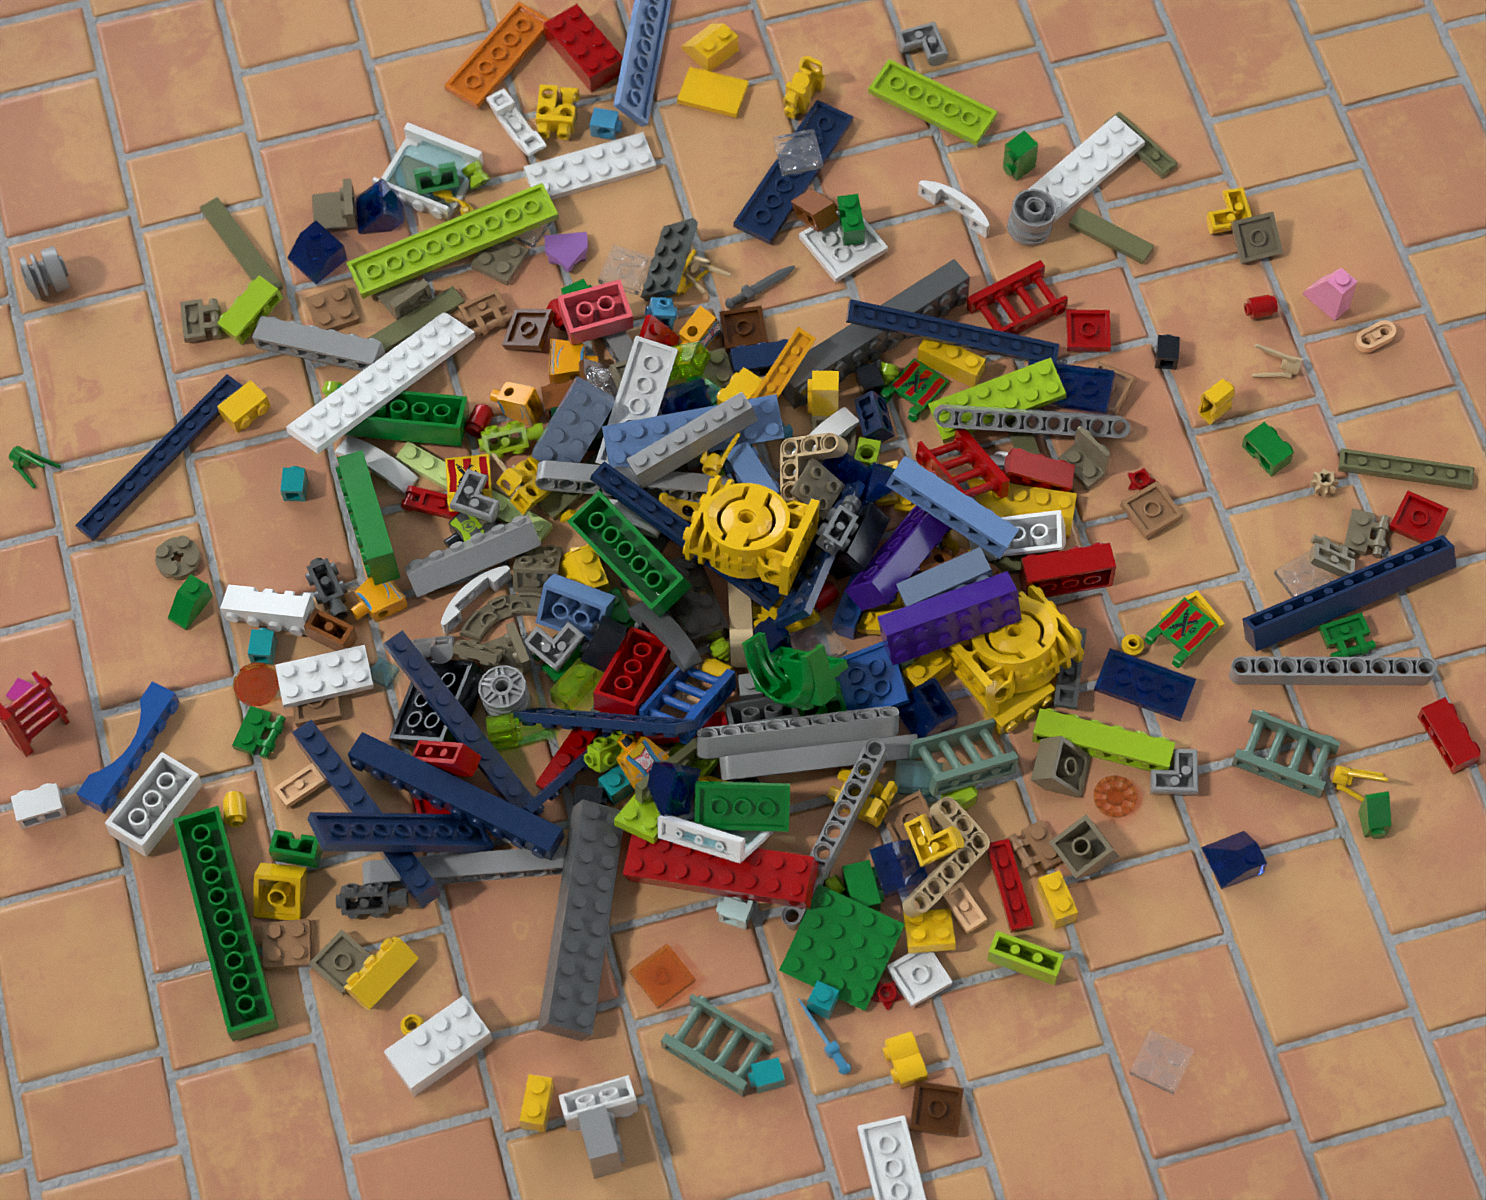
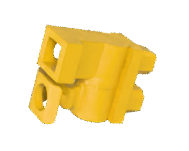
(803, 87)
(553, 116)
(529, 493)
(871, 806)

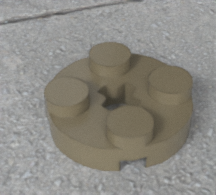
(177, 546)

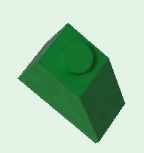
(189, 602)
(1375, 815)

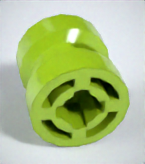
(475, 174)

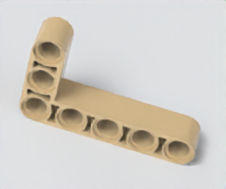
(803, 454)
(740, 624)
(951, 864)

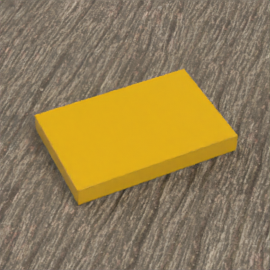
(712, 92)

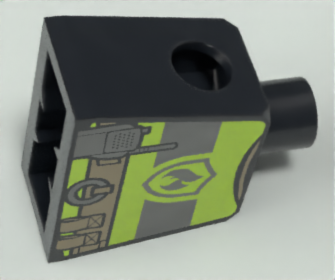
(464, 527)

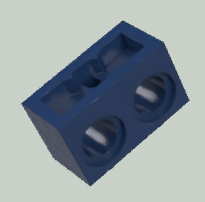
(874, 417)

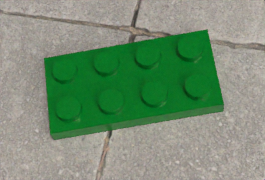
(742, 806)

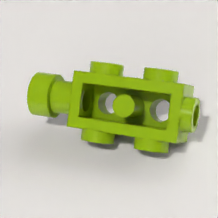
(505, 441)
(604, 751)

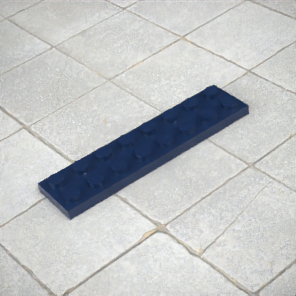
(772, 199)
(812, 572)
(607, 721)
(397, 833)

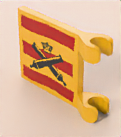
(456, 469)

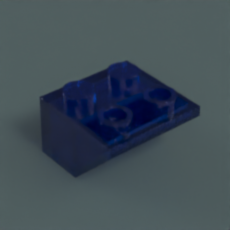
(928, 711)

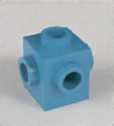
(663, 310)

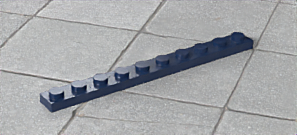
(950, 332)
(157, 459)
(673, 527)
(457, 719)

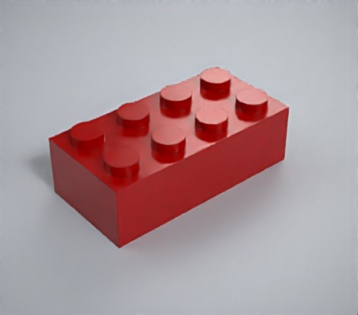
(583, 47)
(1069, 570)
(632, 673)

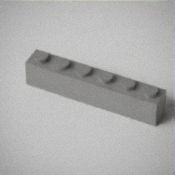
(316, 343)
(692, 439)
(472, 555)

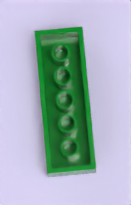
(418, 419)
(366, 518)
(629, 553)

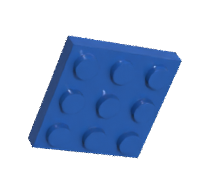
(872, 680)

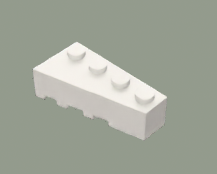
(268, 608)

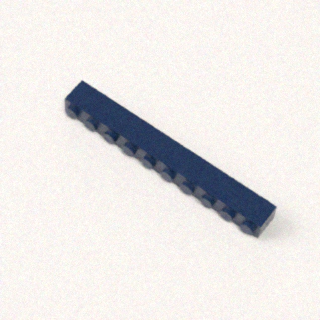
(1349, 592)
(456, 796)
(357, 800)

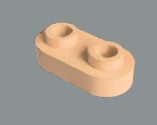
(1374, 337)

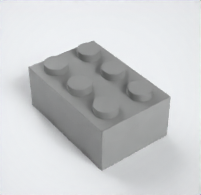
(601, 1141)

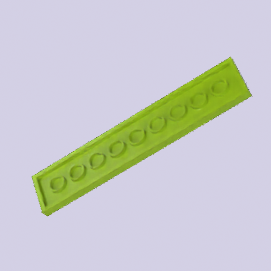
(452, 240)

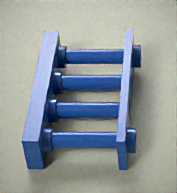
(702, 711)

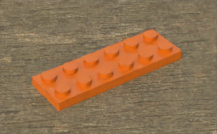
(497, 55)

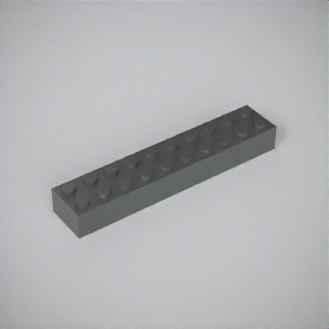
(860, 344)
(581, 922)

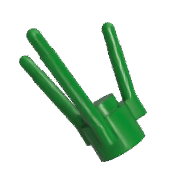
(24, 458)

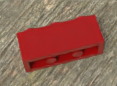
(1038, 470)
(1449, 735)
(448, 756)

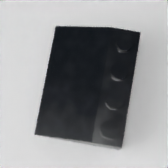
(417, 718)

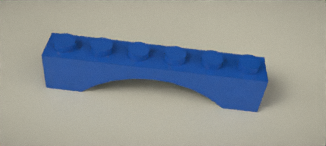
(104, 785)

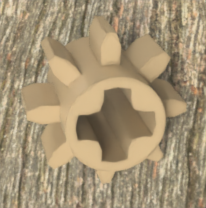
(1324, 483)

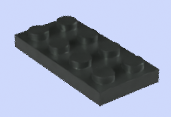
(669, 259)

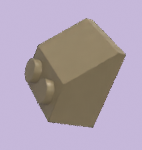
(1060, 766)
(1083, 848)

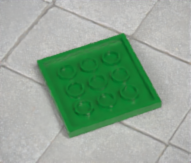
(842, 946)

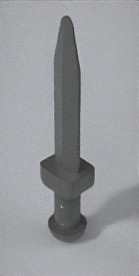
(748, 293)

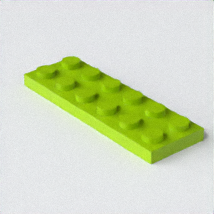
(932, 102)
(1021, 389)
(643, 818)

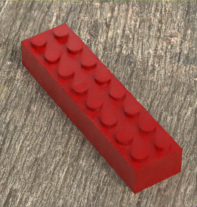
(760, 877)

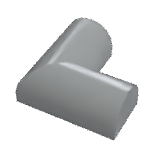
(925, 37)
(471, 502)
(438, 648)
(557, 650)
(1181, 780)

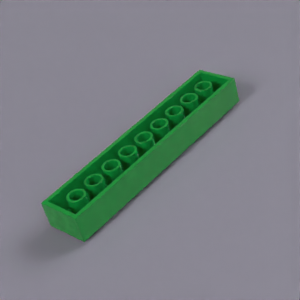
(225, 924)

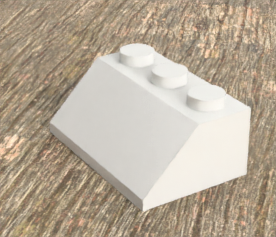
(1037, 533)
(615, 1094)

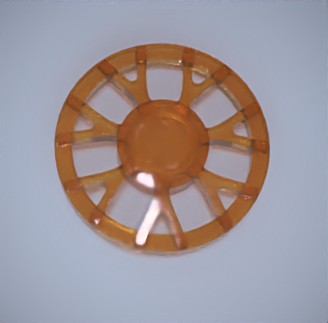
(1115, 796)

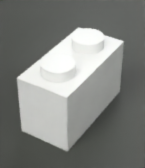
(38, 805)

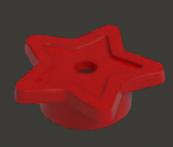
(1140, 475)
(889, 988)

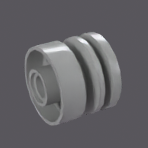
(1031, 217)
(45, 272)
(504, 691)

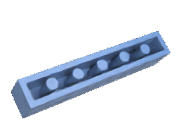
(952, 507)

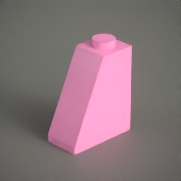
(1332, 293)

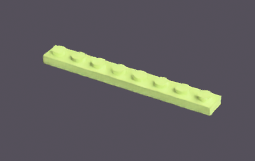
(435, 471)

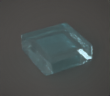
(384, 673)

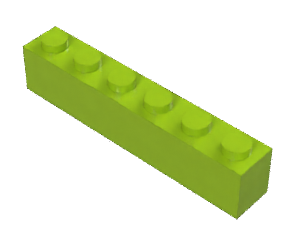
(1105, 741)

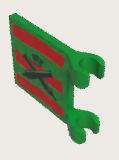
(916, 385)
(1185, 628)

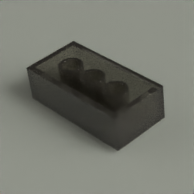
(698, 608)

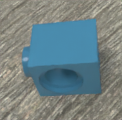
(605, 124)

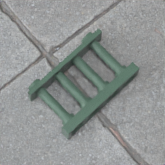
(1268, 766)
(961, 775)
(696, 1057)

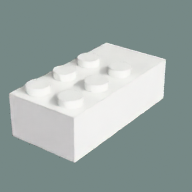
(153, 804)
(438, 1046)

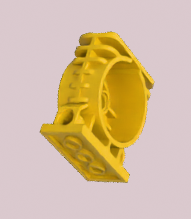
(745, 520)
(1016, 657)

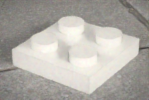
(919, 976)

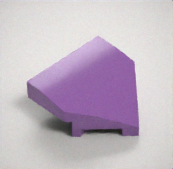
(566, 249)

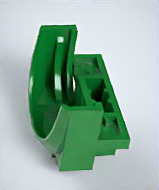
(807, 676)

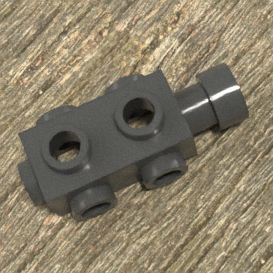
(839, 525)
(328, 590)
(367, 901)

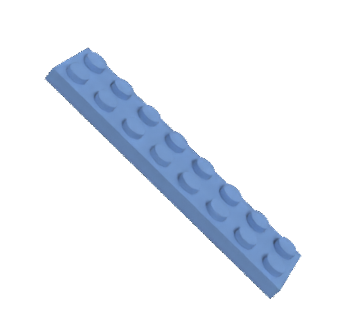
(642, 59)
(631, 437)

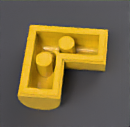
(1236, 209)
(931, 846)

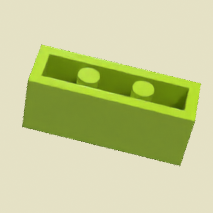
(247, 309)
(1025, 957)

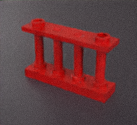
(1015, 284)
(973, 455)
(12, 721)

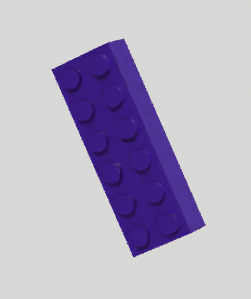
(897, 559)
(950, 618)

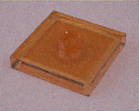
(662, 976)

